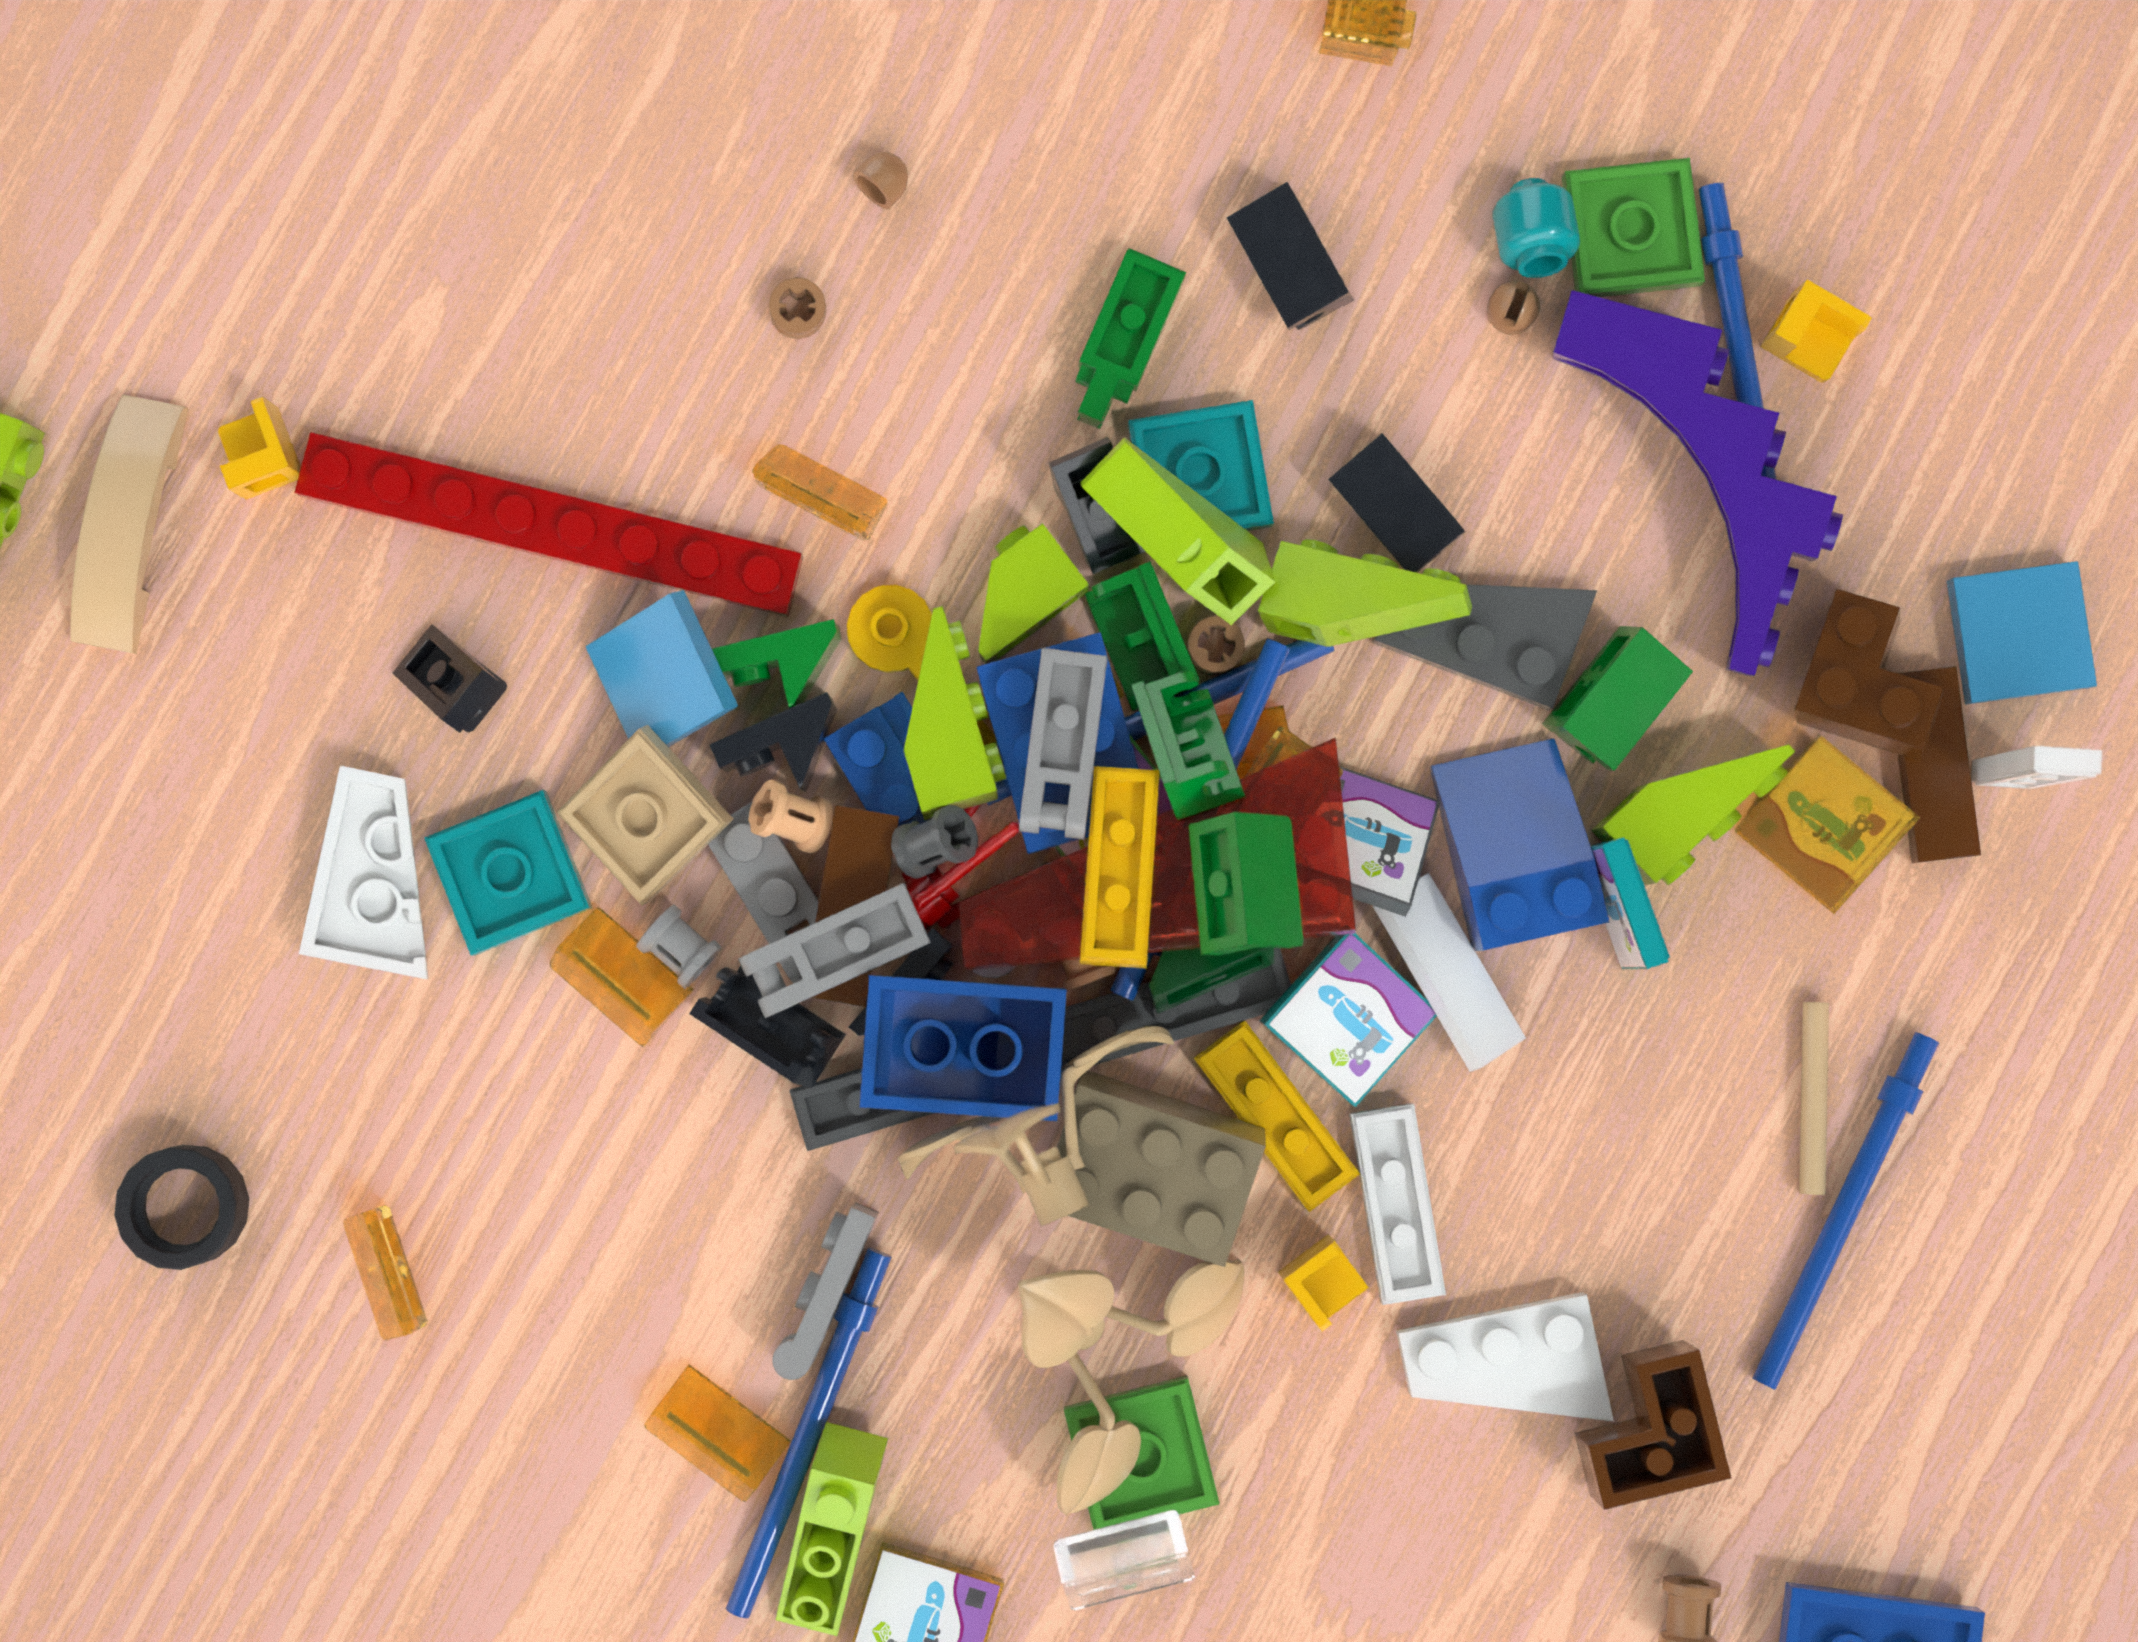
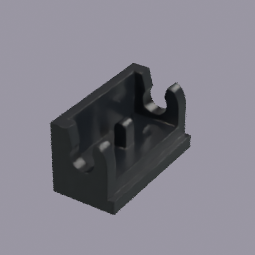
(1289, 258)
(1397, 505)
(789, 1042)

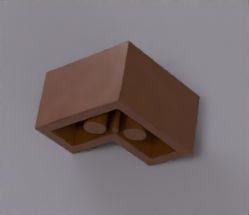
(1852, 692)
(1669, 1443)

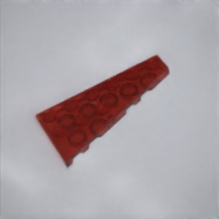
(1042, 911)

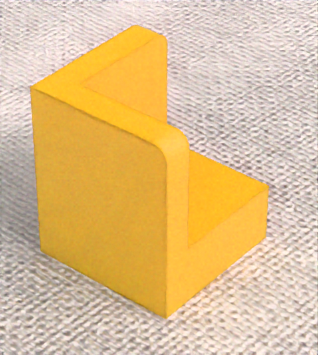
(1814, 331)
(258, 452)
(1323, 1280)

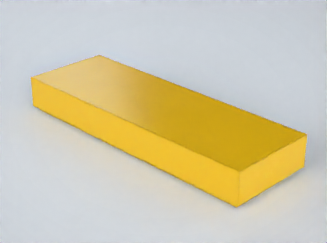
(1120, 867)
(1267, 1098)

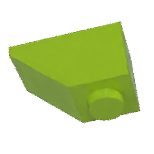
(1026, 590)

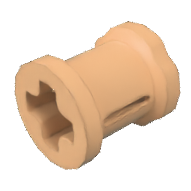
(791, 816)

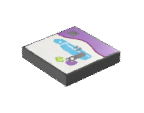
(1385, 839)

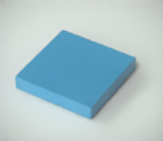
(2021, 633)
(662, 671)

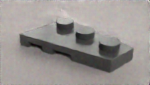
(1509, 642)

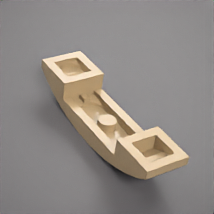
(121, 522)

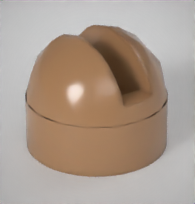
(882, 178)
(1501, 301)

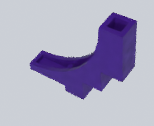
(1766, 520)

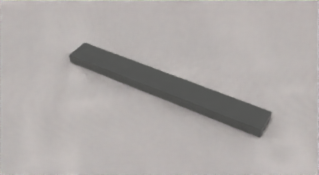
(832, 1110)

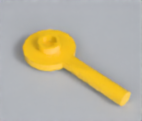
(891, 632)

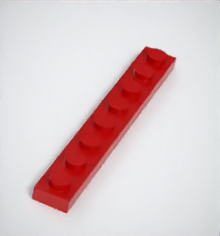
(549, 524)

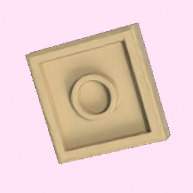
(645, 815)

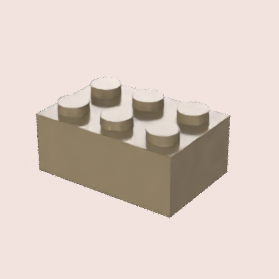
(1163, 1167)

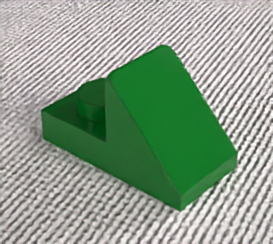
(797, 652)

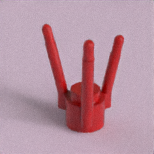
(936, 891)

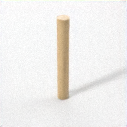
(1814, 1098)

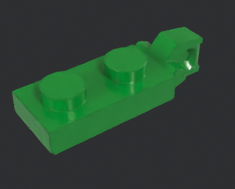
(1126, 333)

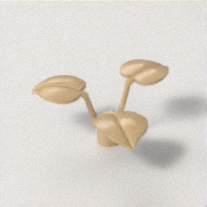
(1045, 1176)
(1067, 1315)

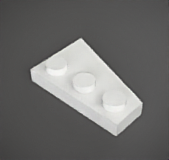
(366, 880)
(1512, 1358)

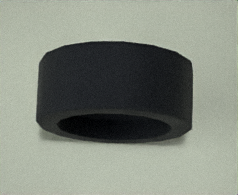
(133, 1219)

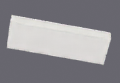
(2036, 767)
(1452, 977)
(1397, 1204)

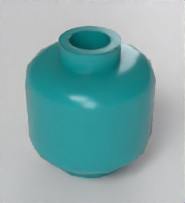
(1536, 228)

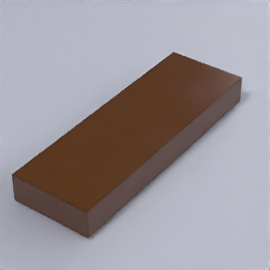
(1941, 783)
(855, 871)

